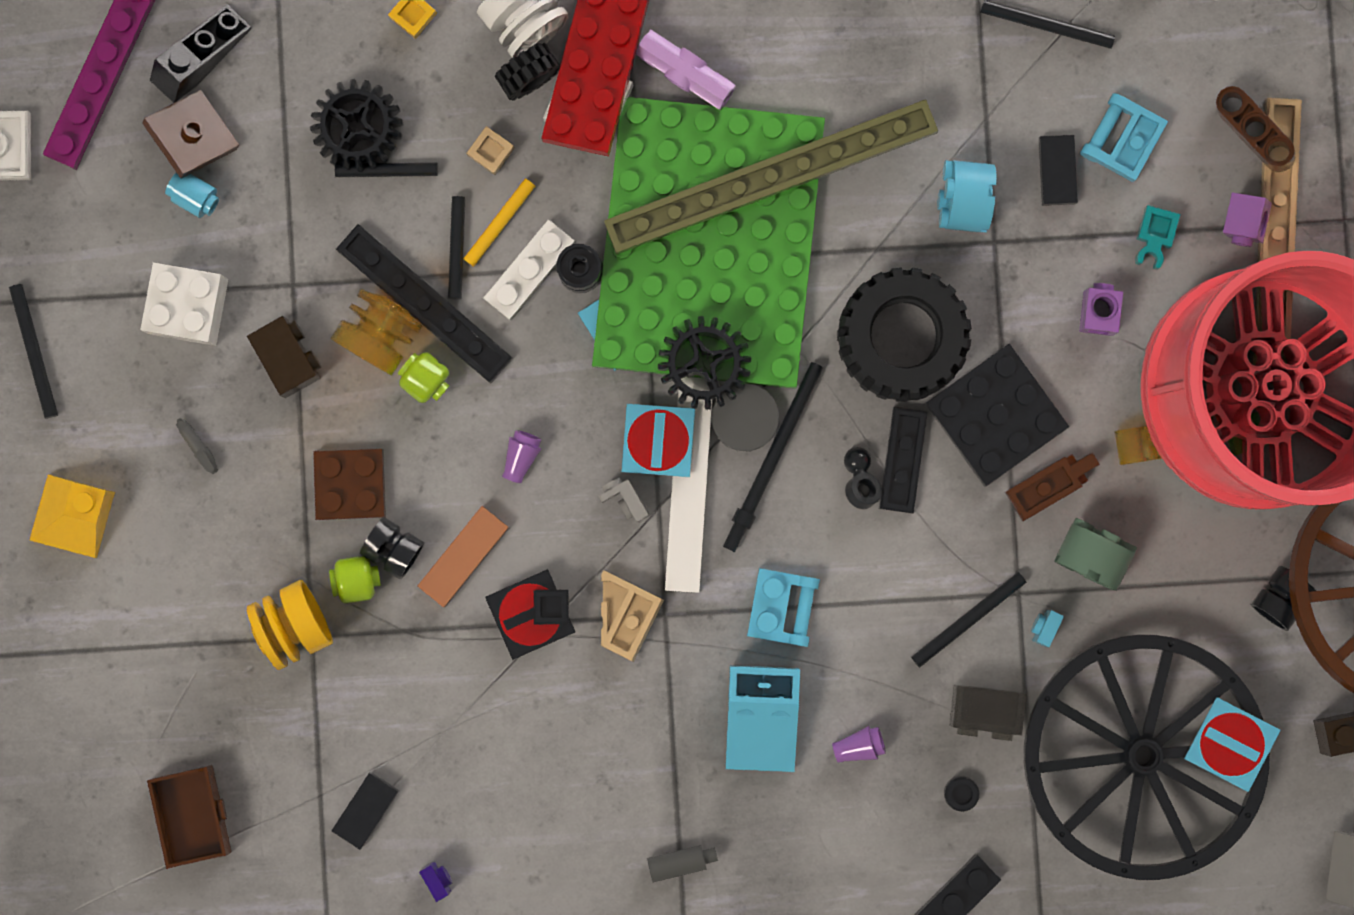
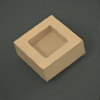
(490, 150)

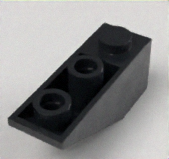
(197, 53)

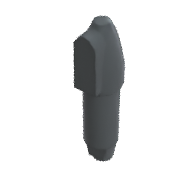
(200, 451)

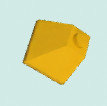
(72, 516)

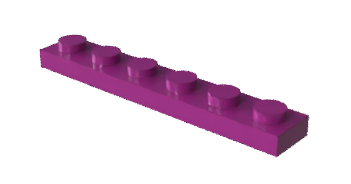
(97, 81)

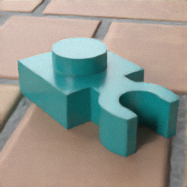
(1158, 231)

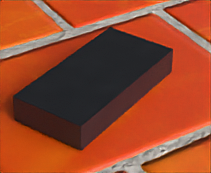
(1058, 170)
(365, 810)

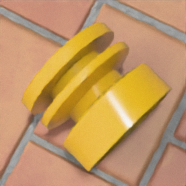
(284, 627)

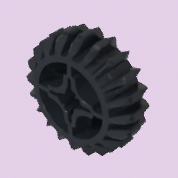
(362, 112)
(692, 335)

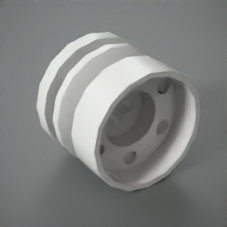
(526, 21)

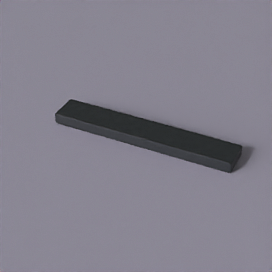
(424, 303)

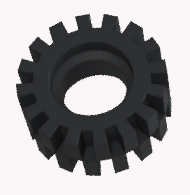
(527, 71)

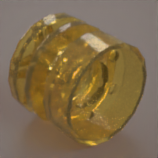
(376, 331)

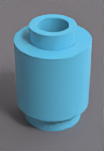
(192, 195)

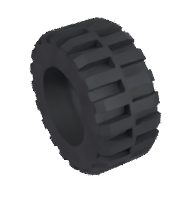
(915, 289)

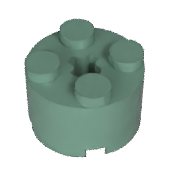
(1095, 554)

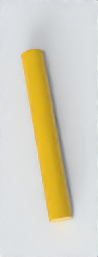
(499, 222)

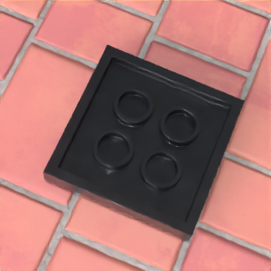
(997, 415)

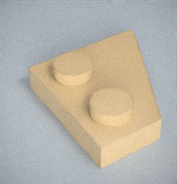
(626, 615)

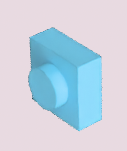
(1046, 627)

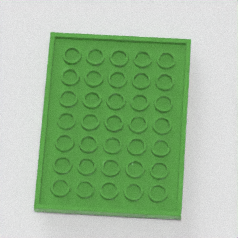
(734, 267)

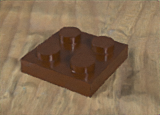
(349, 484)

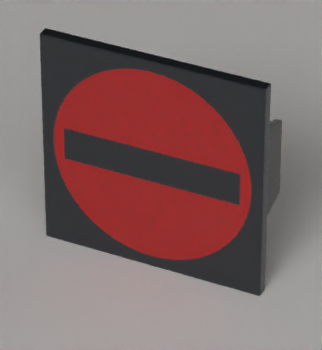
(515, 616)

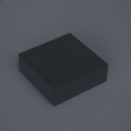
(551, 607)

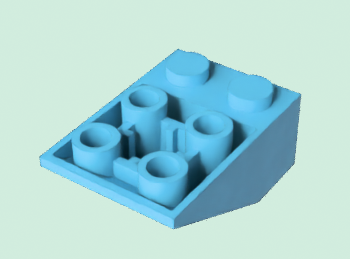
(762, 718)

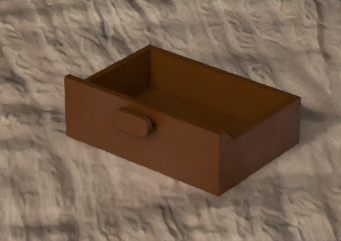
(189, 816)

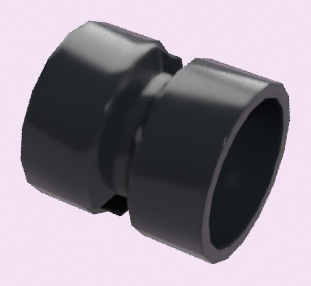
(579, 268)
(402, 554)
(1276, 603)

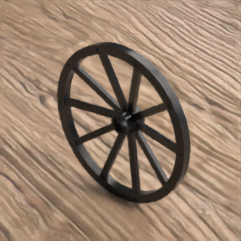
(1033, 768)

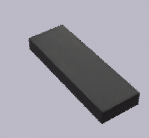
(903, 460)

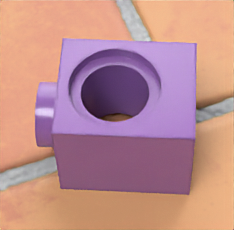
(1247, 219)
(1090, 321)

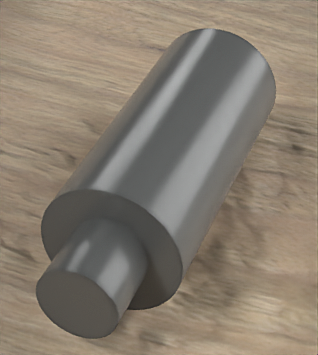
(680, 862)

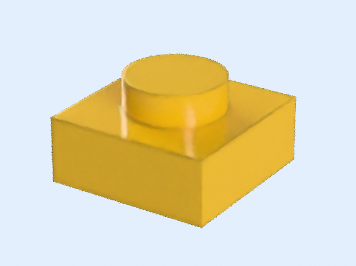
(412, 16)

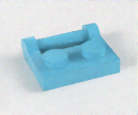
(1134, 142)
(771, 605)

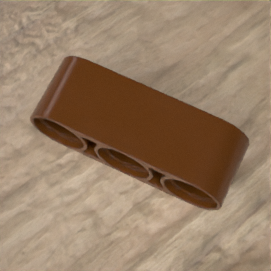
(1250, 113)

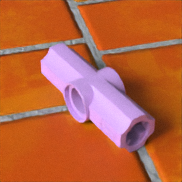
(685, 69)

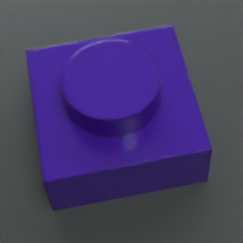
(436, 880)

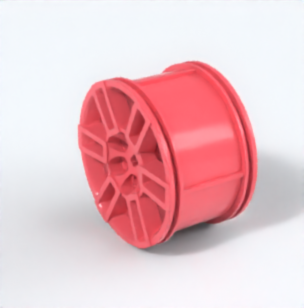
(1175, 394)

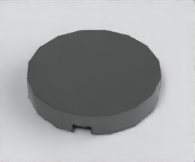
(746, 421)

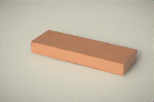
(463, 556)

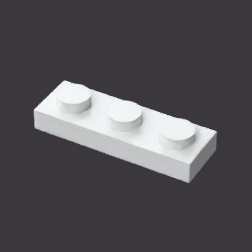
(528, 270)

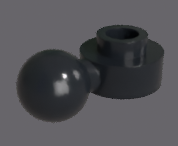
(858, 461)

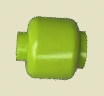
(423, 377)
(354, 579)

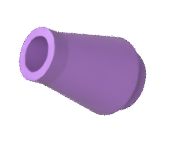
(520, 455)
(862, 745)

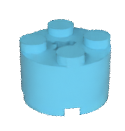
(967, 196)

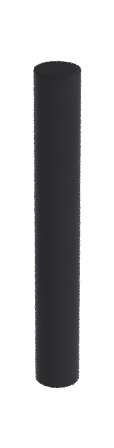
(390, 170)
(456, 247)

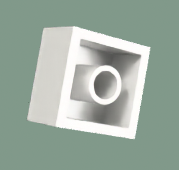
(184, 304)

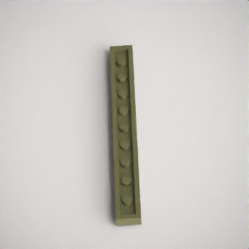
(771, 176)

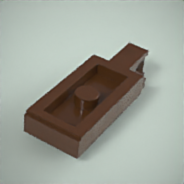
(1050, 485)

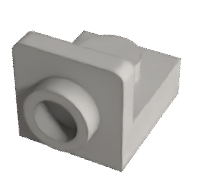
(630, 504)

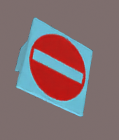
(658, 440)
(1232, 744)

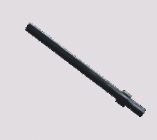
(744, 517)

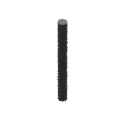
(1047, 24)
(33, 351)
(968, 619)

